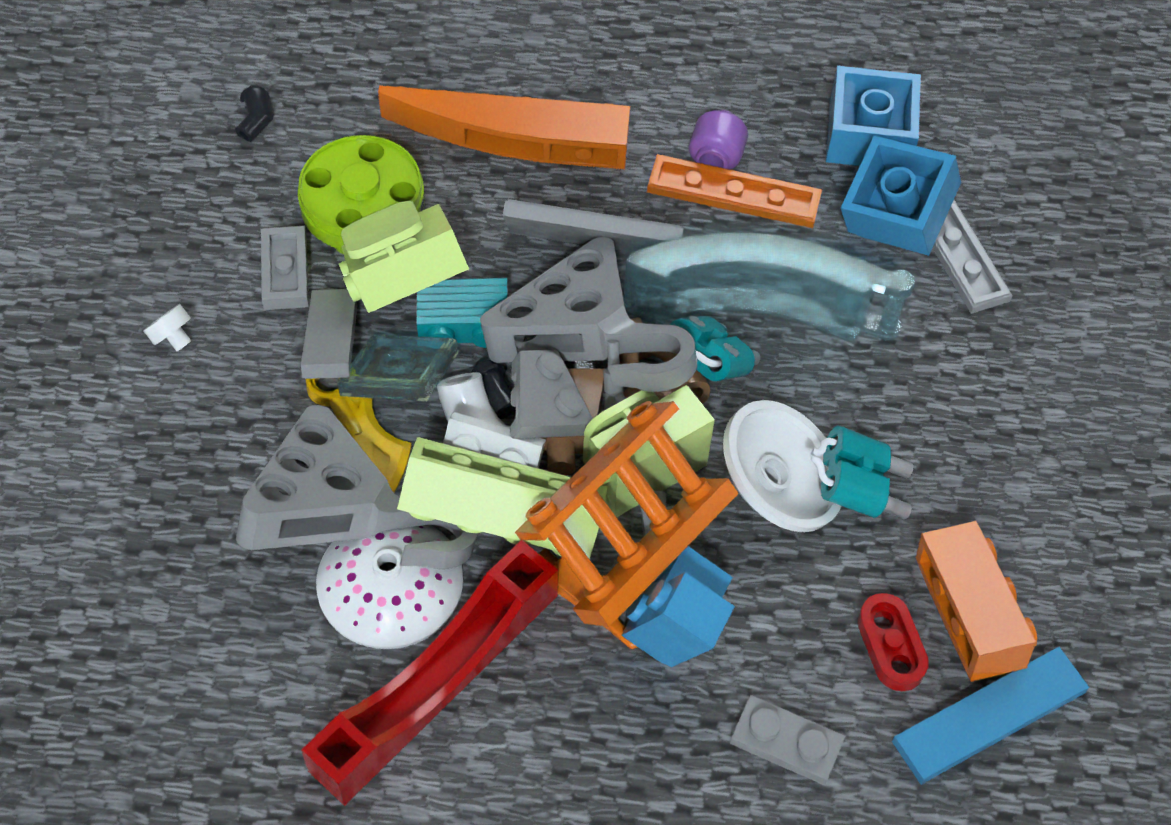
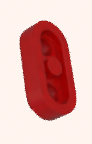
(893, 644)

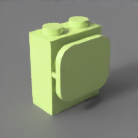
(398, 254)
(688, 428)

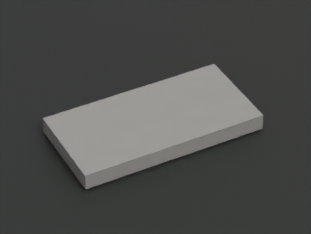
(583, 226)

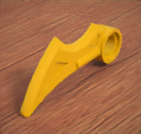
(358, 418)

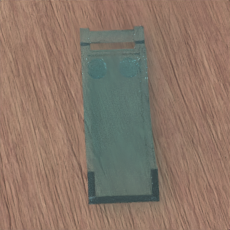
(766, 277)

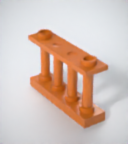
(670, 529)

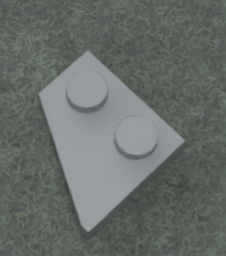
(545, 397)

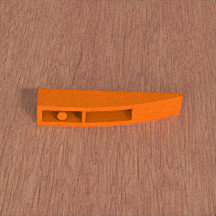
(514, 125)

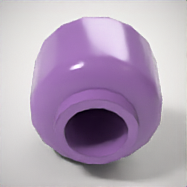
(718, 139)

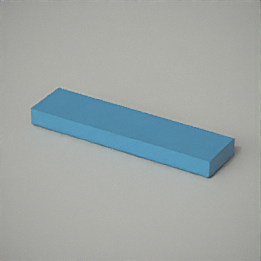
(989, 715)

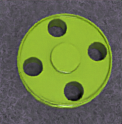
(353, 181)

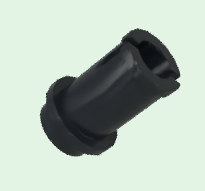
(496, 387)

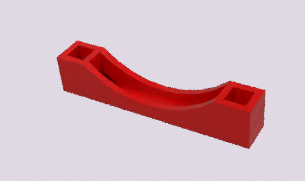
(379, 727)

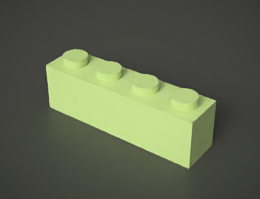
(484, 493)

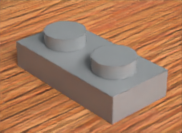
(284, 268)
(787, 740)

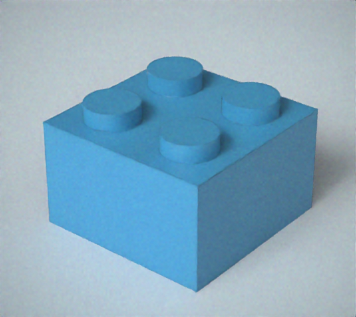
(870, 105)
(901, 195)

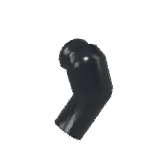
(259, 112)

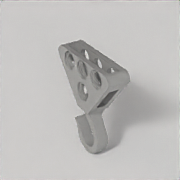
(596, 310)
(333, 498)

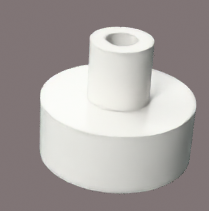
(169, 327)

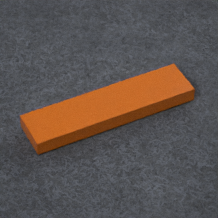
(734, 191)

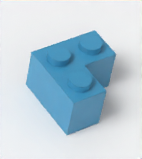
(680, 610)

